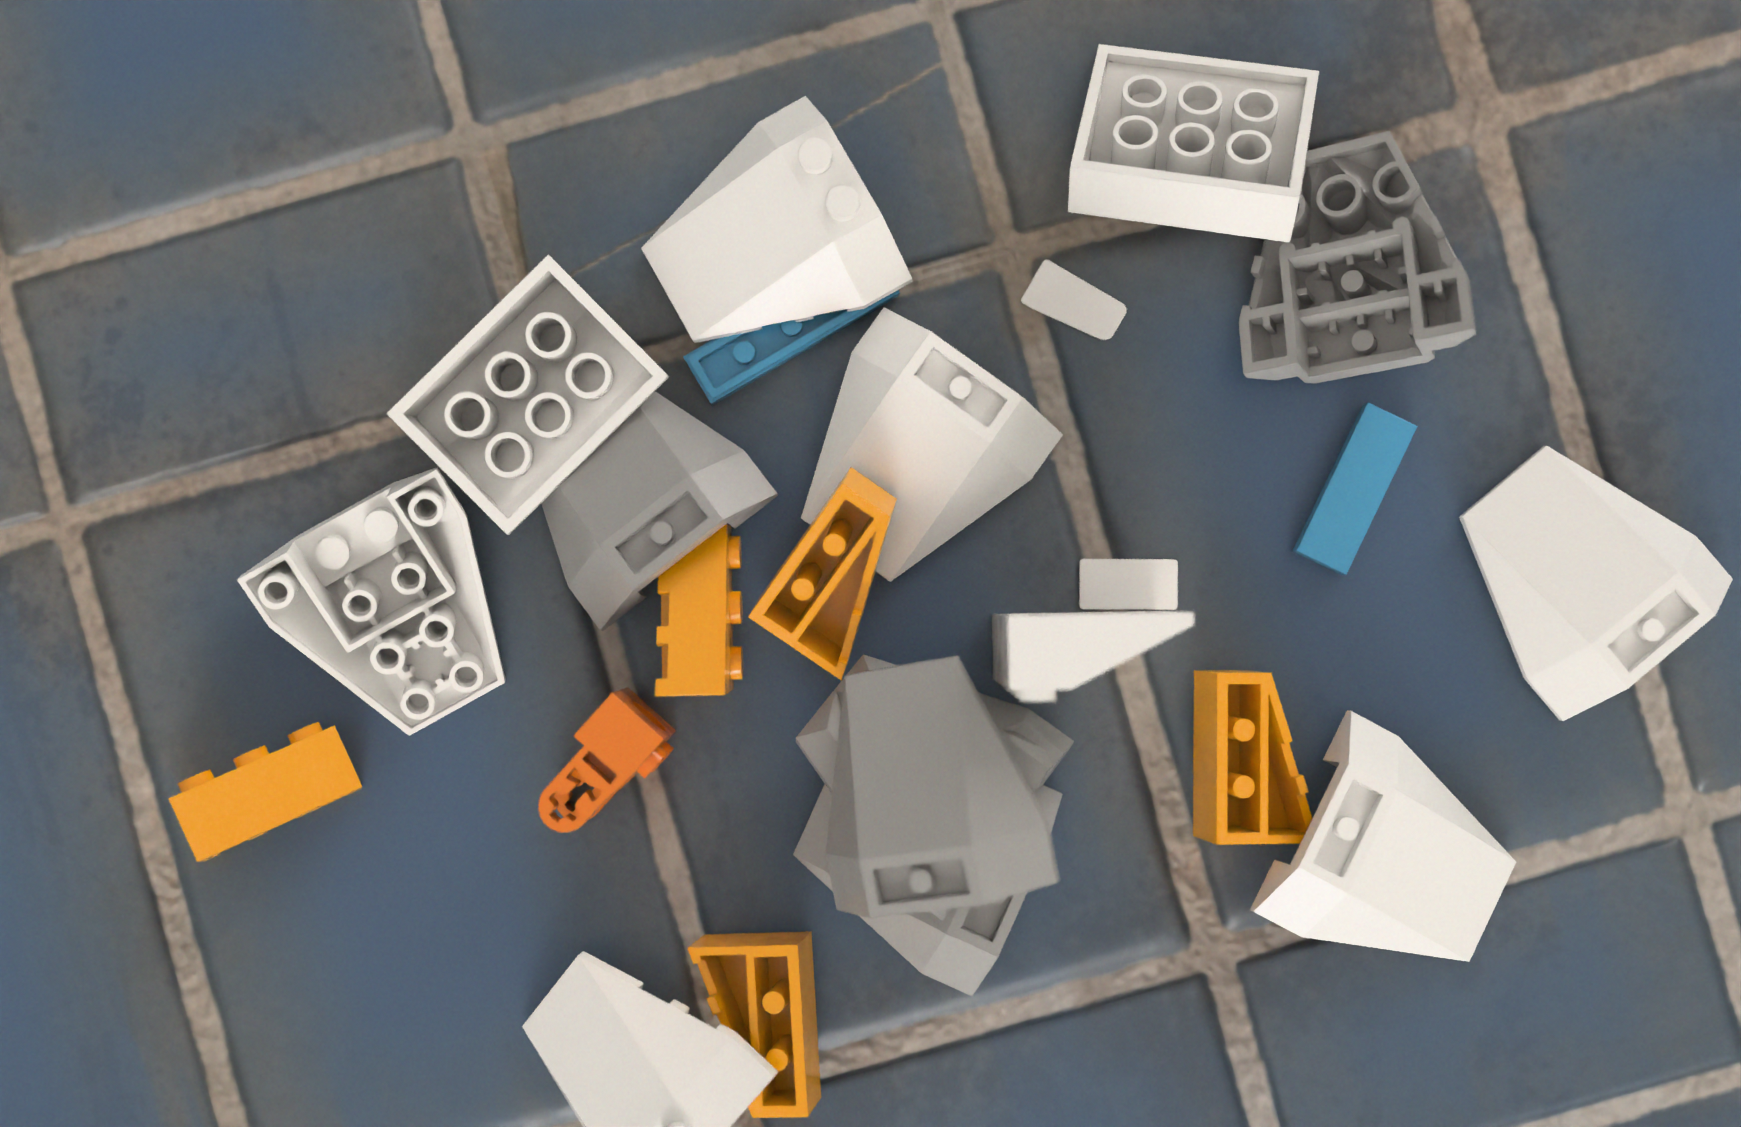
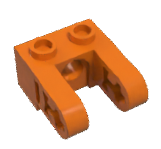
(618, 744)

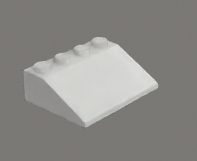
(1193, 142)
(528, 395)
(1062, 650)

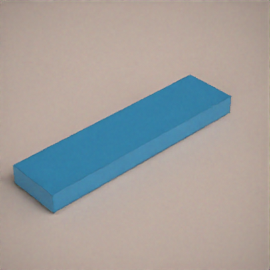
(740, 359)

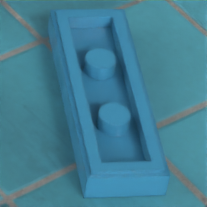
(1354, 488)

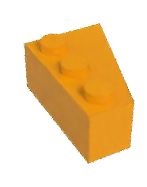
(827, 577)
(699, 620)
(1244, 762)
(264, 791)
(767, 995)

